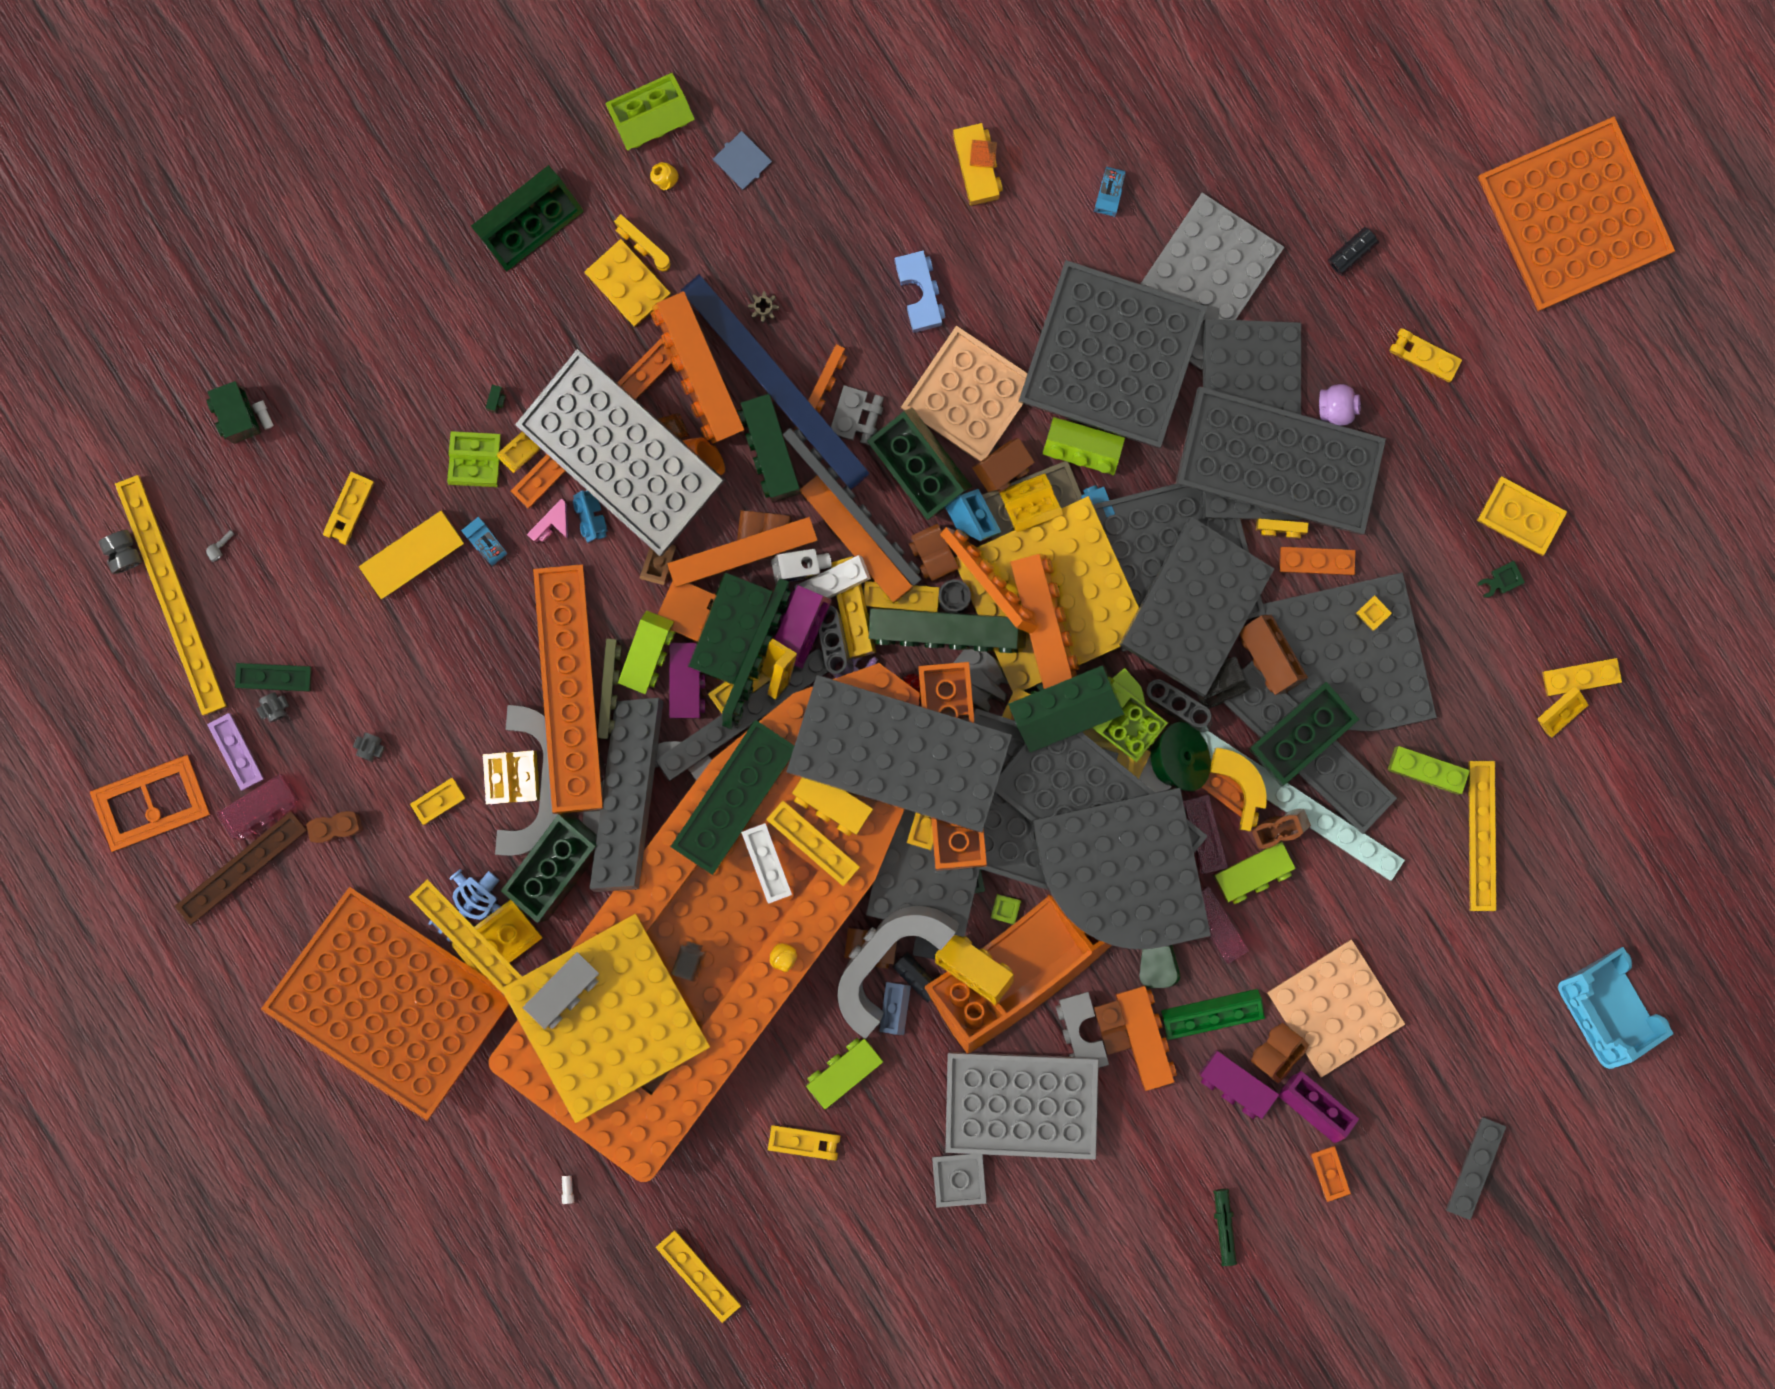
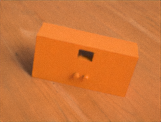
(687, 608)

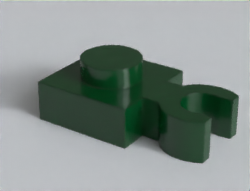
(1504, 579)

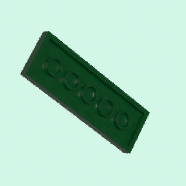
(752, 665)
(733, 797)

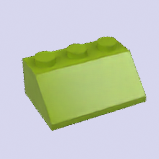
(650, 111)

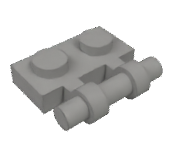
(849, 412)

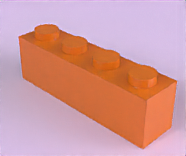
(1145, 1039)

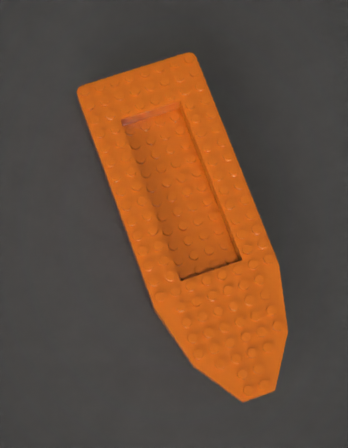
(738, 930)

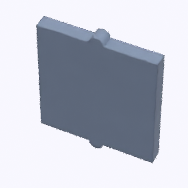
(742, 160)

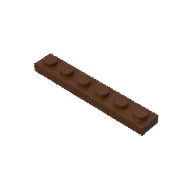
(241, 868)

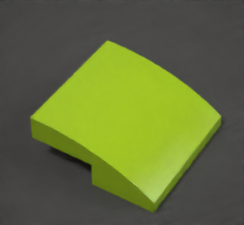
(474, 459)

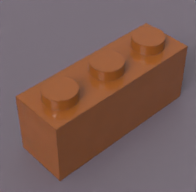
(1272, 655)

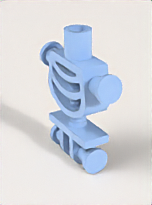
(483, 887)

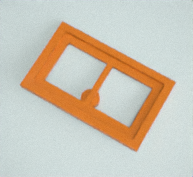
(157, 826)

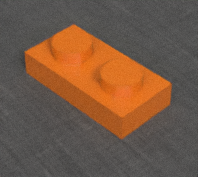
(1330, 1173)

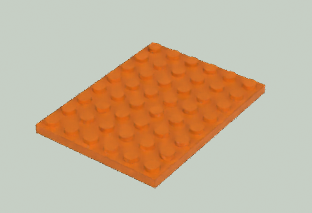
(387, 1003)

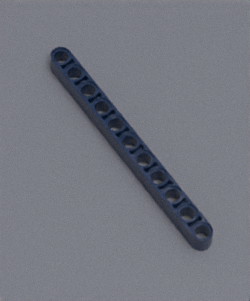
(775, 382)

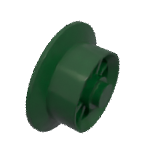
(1181, 757)

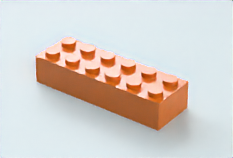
(697, 368)
(1049, 638)

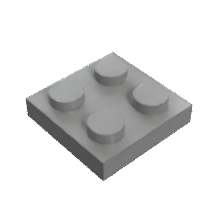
(959, 1180)

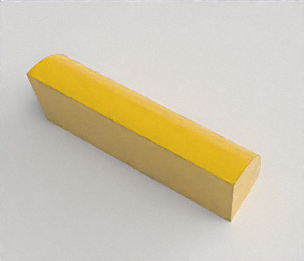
(411, 554)

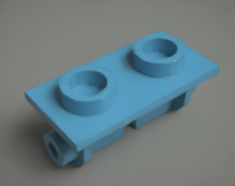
(590, 526)

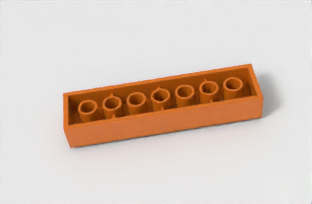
(949, 691)

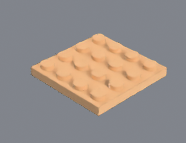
(968, 394)
(1336, 1007)

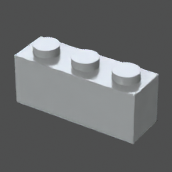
(562, 992)

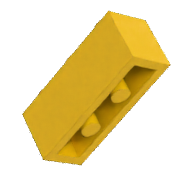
(979, 181)
(833, 805)
(975, 968)

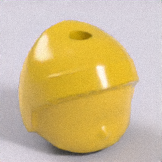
(664, 175)
(783, 957)

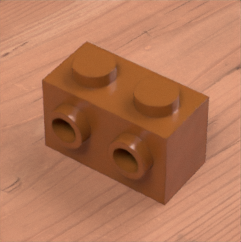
(1003, 465)

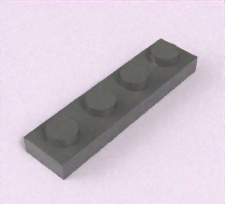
(1475, 1168)

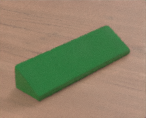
(1213, 1014)

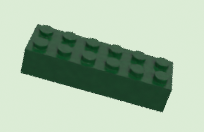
(944, 628)

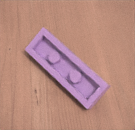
(235, 751)

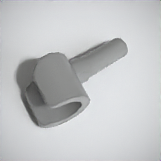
(213, 550)

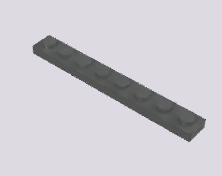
(846, 497)
(759, 705)

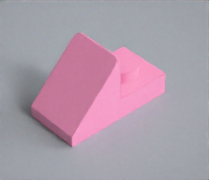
(555, 517)

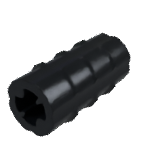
(1353, 251)
(914, 974)

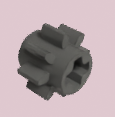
(272, 707)
(368, 747)

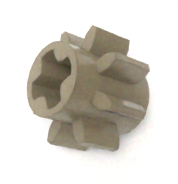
(758, 302)

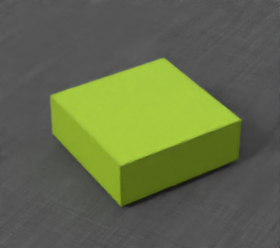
(1005, 909)

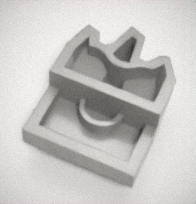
(985, 677)

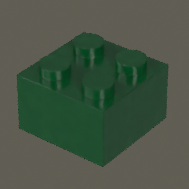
(233, 412)

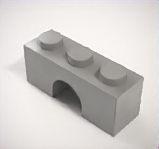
(1074, 1011)

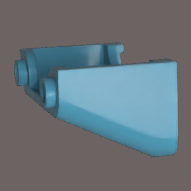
(1612, 1011)

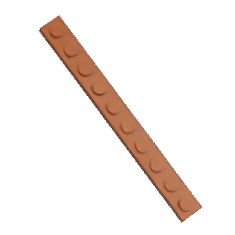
(635, 382)

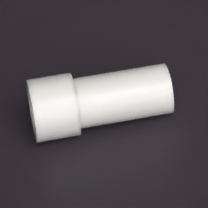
(260, 410)
(568, 1196)

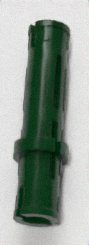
(1225, 1228)

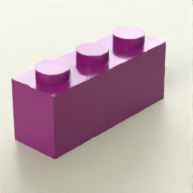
(802, 622)
(685, 684)
(1237, 1085)
(1318, 1107)

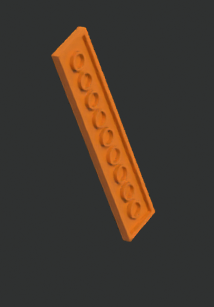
(568, 689)

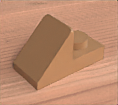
(656, 567)

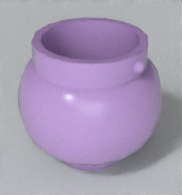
(1339, 405)

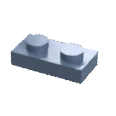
(895, 1008)

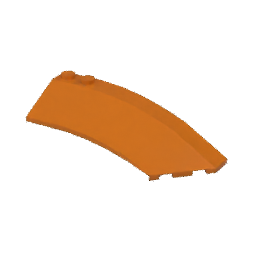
(1043, 956)

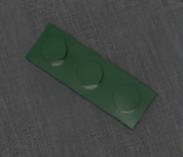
(273, 677)

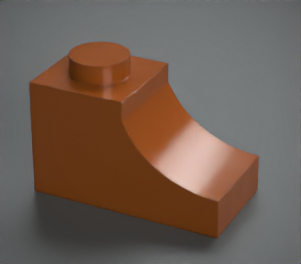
(1112, 1026)

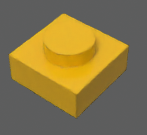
(1373, 613)

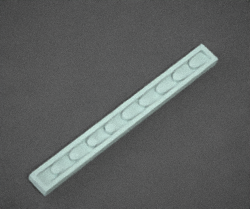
(1321, 819)

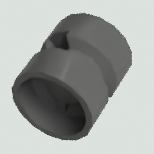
(120, 552)
(954, 596)

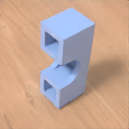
(915, 269)

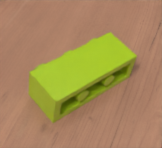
(1083, 446)
(647, 652)
(1428, 770)
(1254, 873)
(843, 1072)

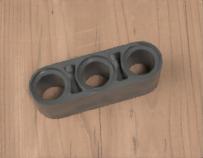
(840, 652)
(1172, 696)

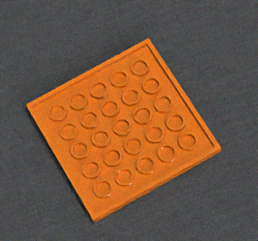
(1576, 213)

